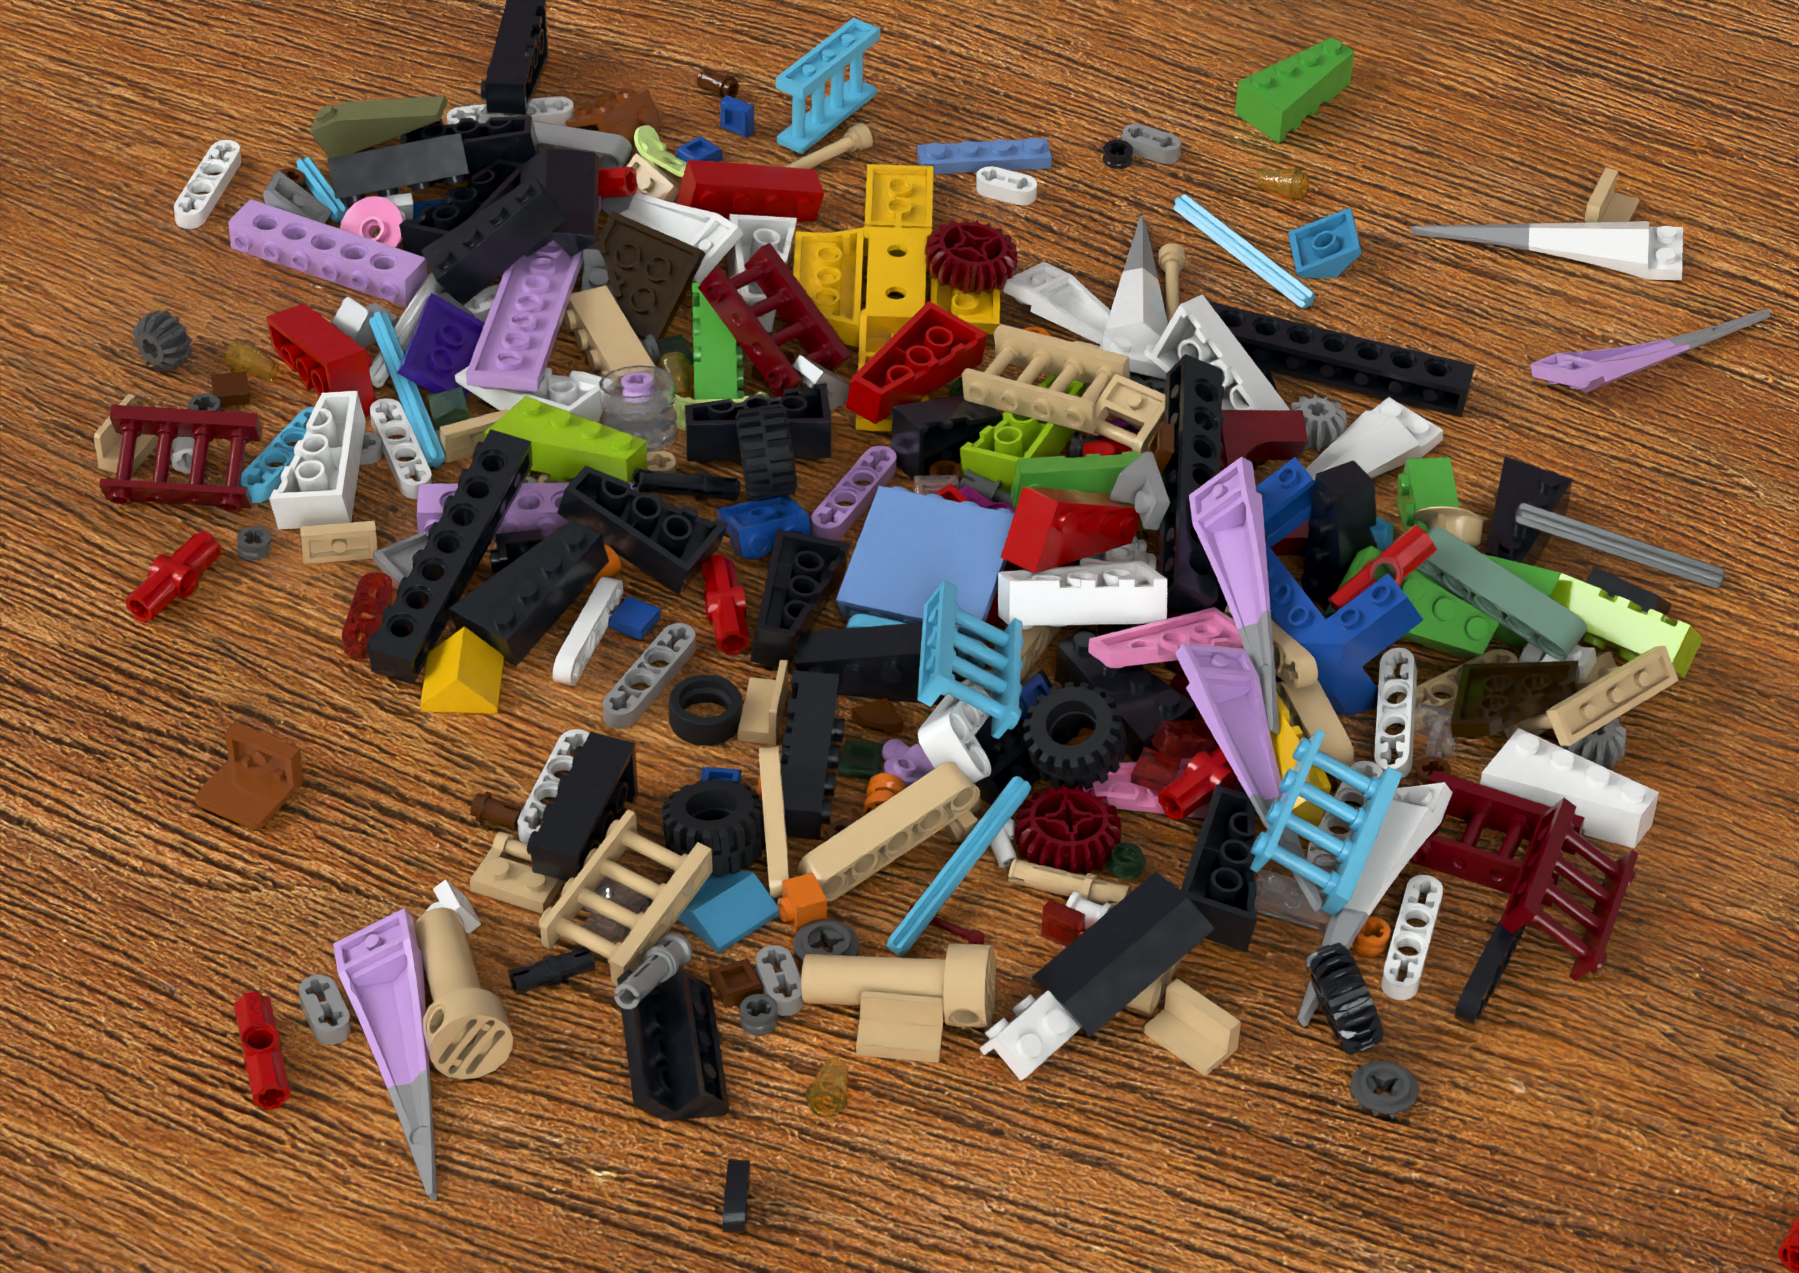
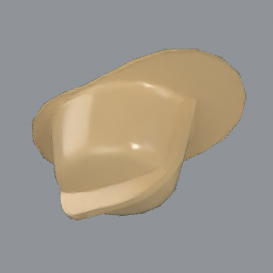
(1457, 521)

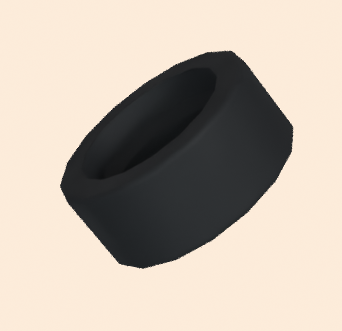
(705, 689)

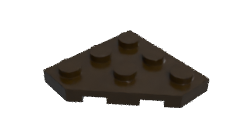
(647, 272)
(1505, 693)

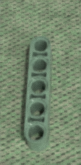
(1502, 595)

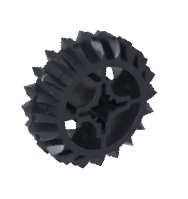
(1344, 998)

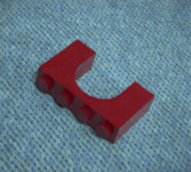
(1267, 437)

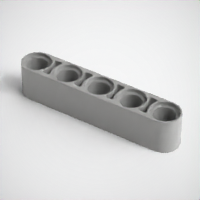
(611, 148)

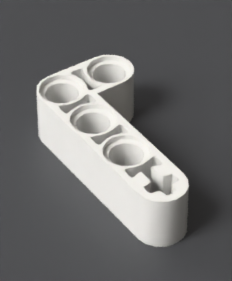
(950, 734)

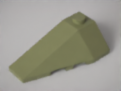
(363, 124)

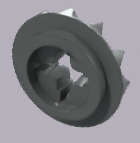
(832, 932)
(1384, 1076)

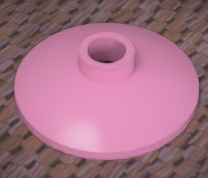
(371, 214)

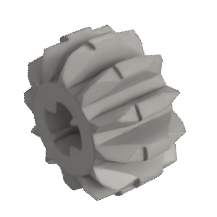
(1322, 420)
(1603, 745)

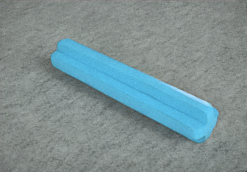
(321, 188)

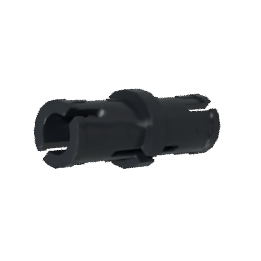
(551, 970)

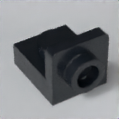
(512, 546)

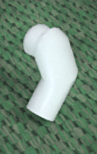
(1002, 845)

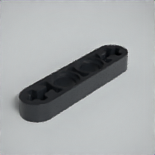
(1487, 974)

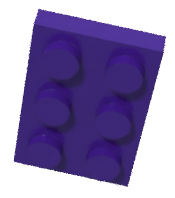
(440, 345)

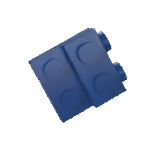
(756, 522)

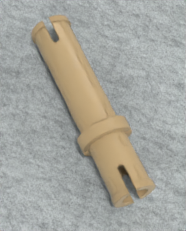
(1065, 883)

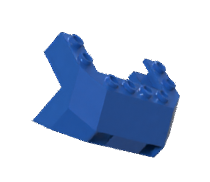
(1350, 634)

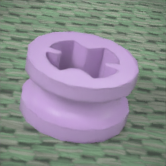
(637, 384)

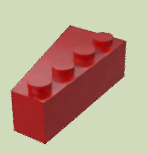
(751, 190)
(321, 353)
(915, 362)
(1066, 526)

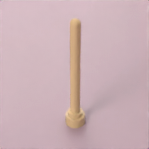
(856, 139)
(1171, 260)

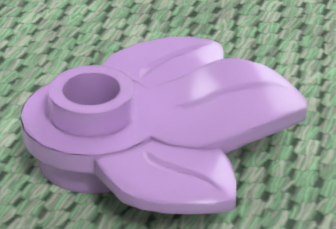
(905, 761)

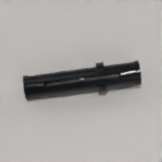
(698, 485)

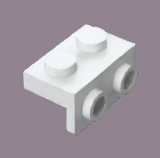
(1032, 1034)

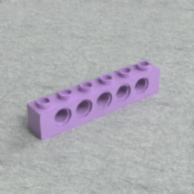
(327, 252)
(532, 508)

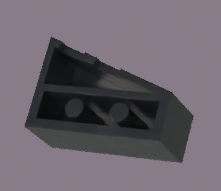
(936, 431)

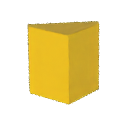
(462, 676)

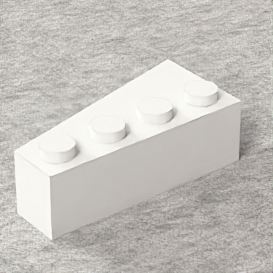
(757, 233)
(1203, 335)
(325, 467)
(1083, 595)
(1545, 773)

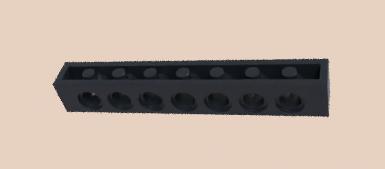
(1350, 361)
(1195, 410)
(449, 557)

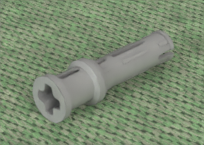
(657, 966)

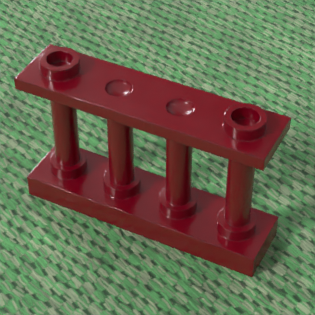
(792, 304)
(167, 426)
(1489, 809)
(1536, 882)

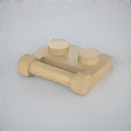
(1134, 404)
(512, 880)

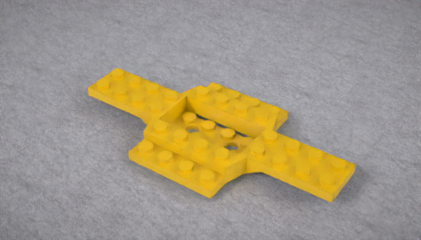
(895, 242)

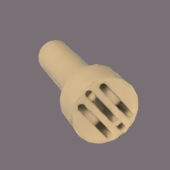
(962, 979)
(465, 1024)

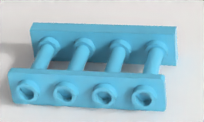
(811, 73)
(940, 659)
(1363, 821)

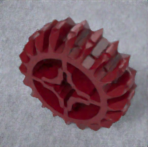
(970, 257)
(1067, 829)

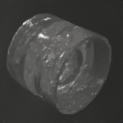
(641, 416)

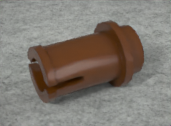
(718, 83)
(495, 811)

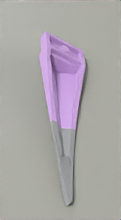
(1601, 367)
(1232, 532)
(1233, 707)
(387, 990)

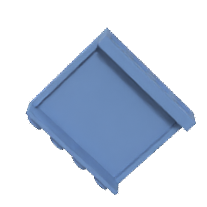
(915, 545)

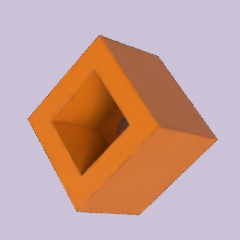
(802, 901)

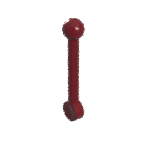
(973, 937)

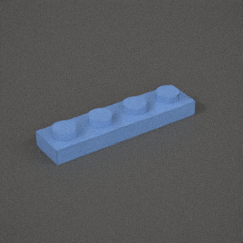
(972, 156)

